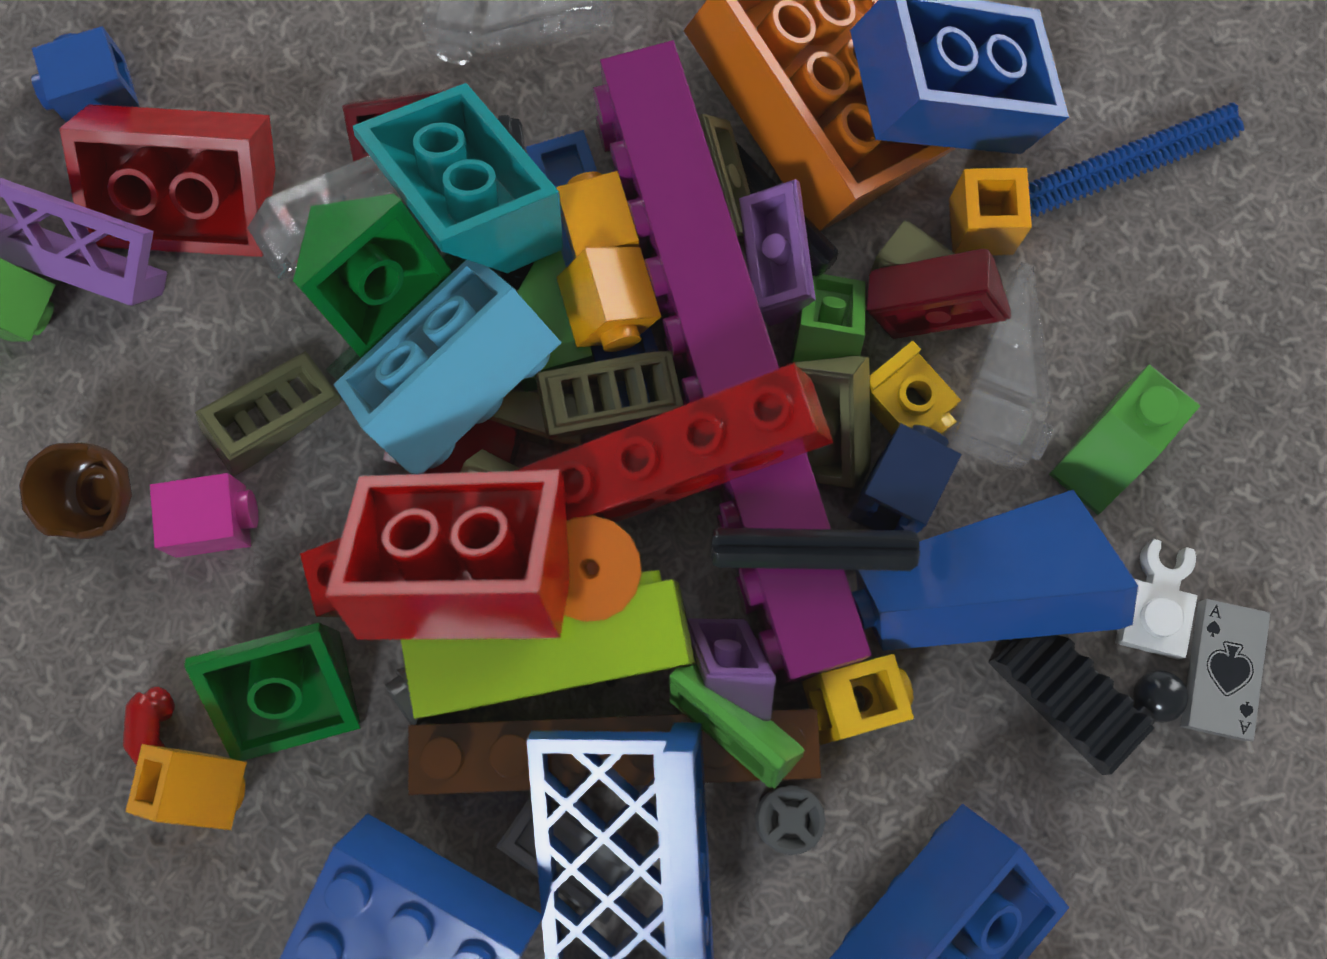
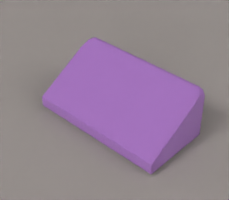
(778, 251)
(733, 663)

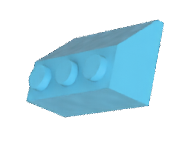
(446, 367)

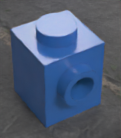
(82, 72)

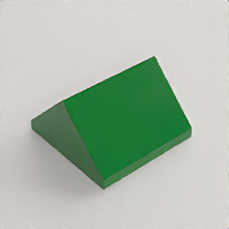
(366, 266)
(276, 691)

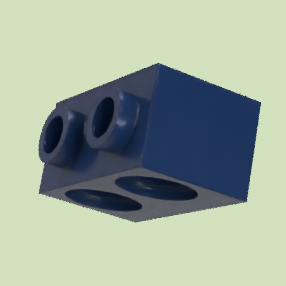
(906, 481)

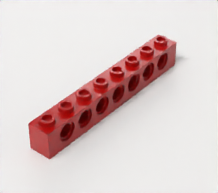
(665, 456)

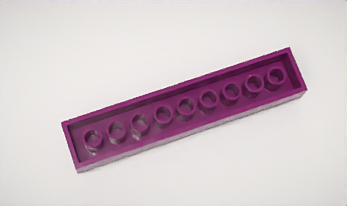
(719, 343)

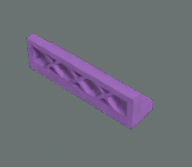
(77, 259)

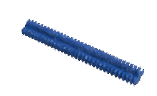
(1134, 158)

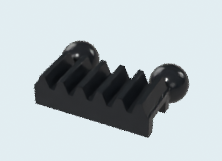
(1084, 703)

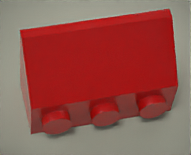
(172, 172)
(454, 557)

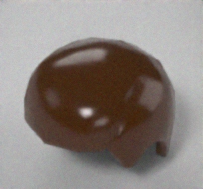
(75, 490)

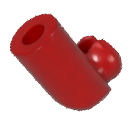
(143, 720)

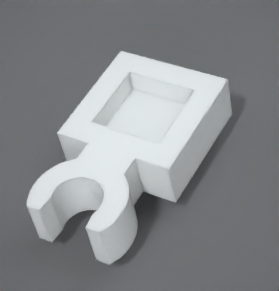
(1161, 611)

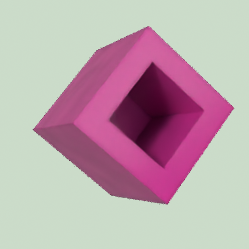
(202, 515)

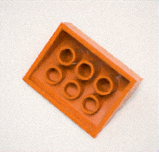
(803, 98)

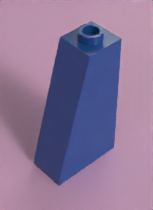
(1003, 579)

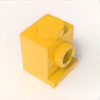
(889, 397)
(885, 691)

